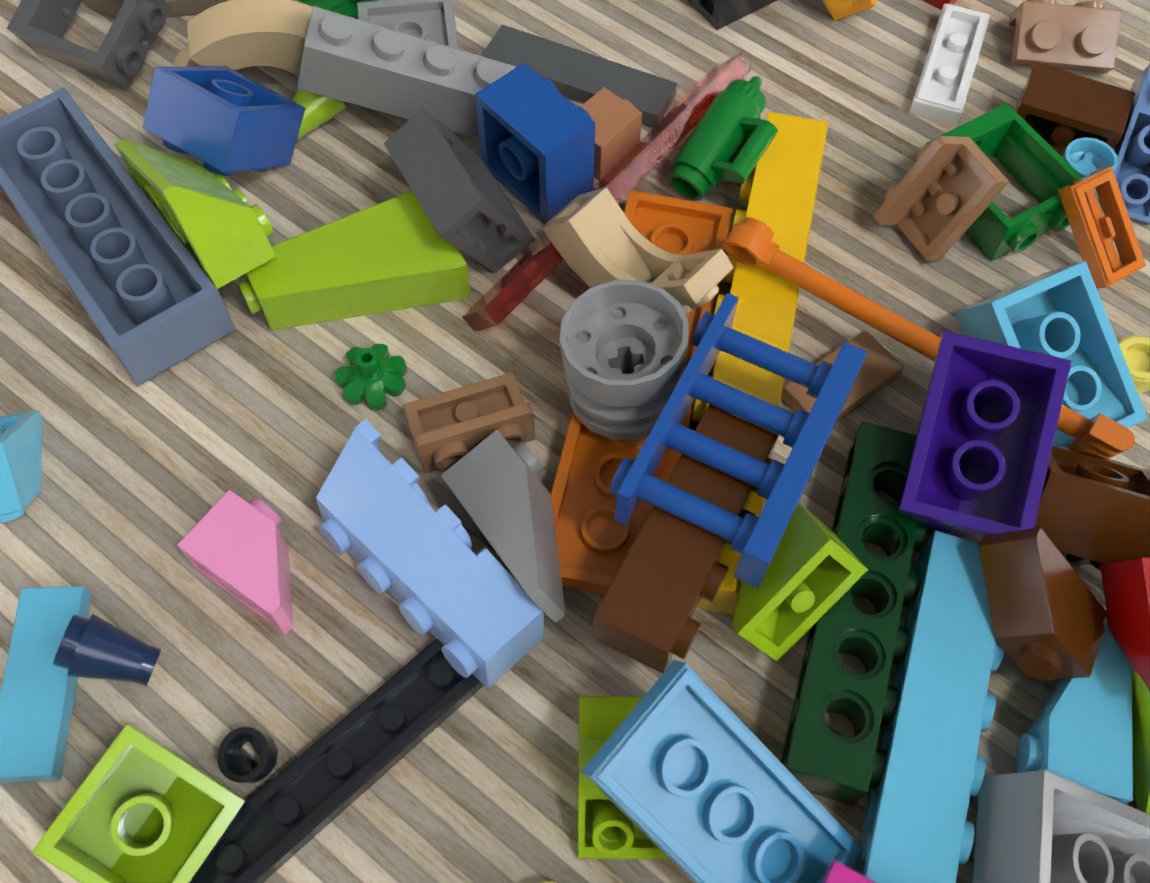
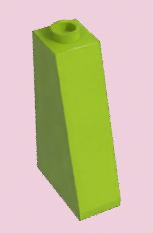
(357, 268)

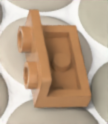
(1065, 35)
(942, 194)
(460, 419)

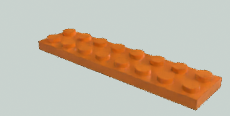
(583, 508)

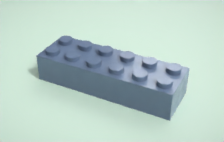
(107, 238)

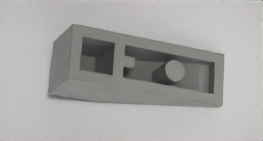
(513, 514)

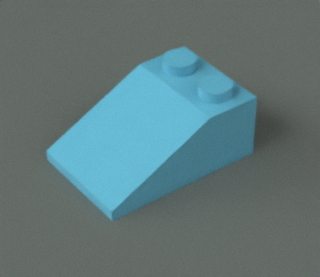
(1064, 319)

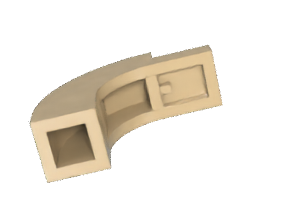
(248, 35)
(606, 247)

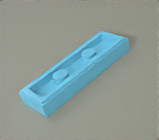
(34, 692)

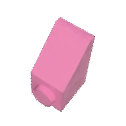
(245, 556)

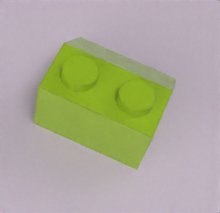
(139, 816)

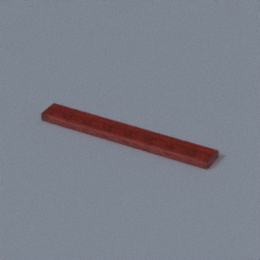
(619, 181)

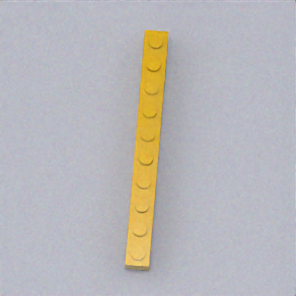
(783, 198)

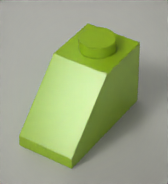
(799, 586)

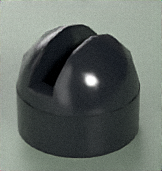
(238, 764)

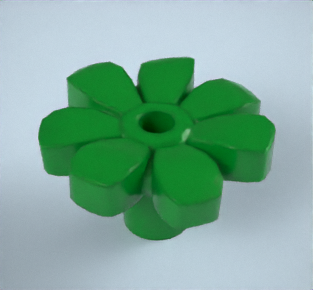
(371, 376)

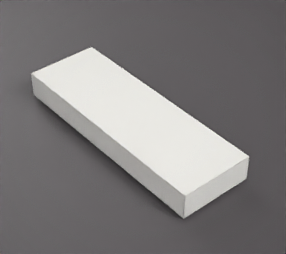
(950, 64)

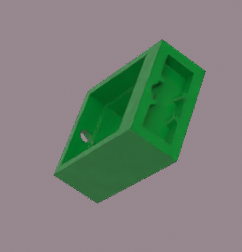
(1034, 164)

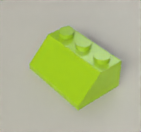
(203, 212)

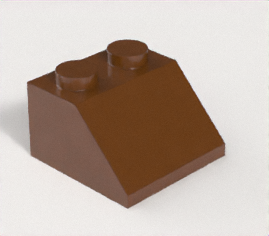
(1095, 507)

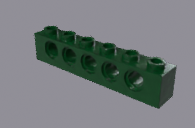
(811, 752)

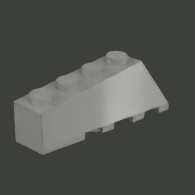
(394, 71)

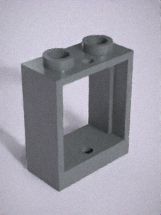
(120, 56)
(458, 191)

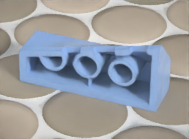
(426, 561)

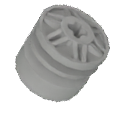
(623, 356)

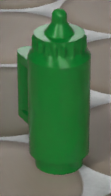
(724, 141)

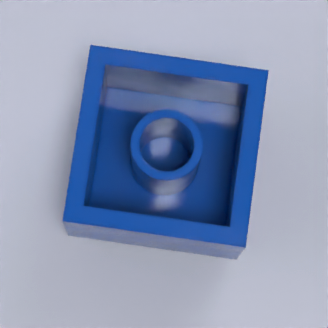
(222, 118)
(535, 141)

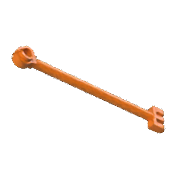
(752, 246)

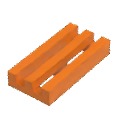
(1095, 231)

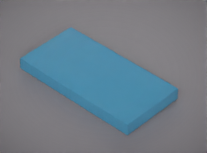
(714, 791)

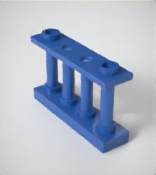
(778, 482)

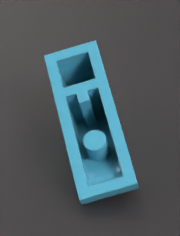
(1087, 727)

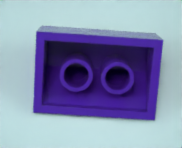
(984, 438)

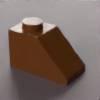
(1040, 606)

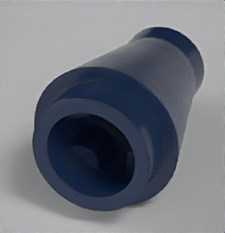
(104, 652)

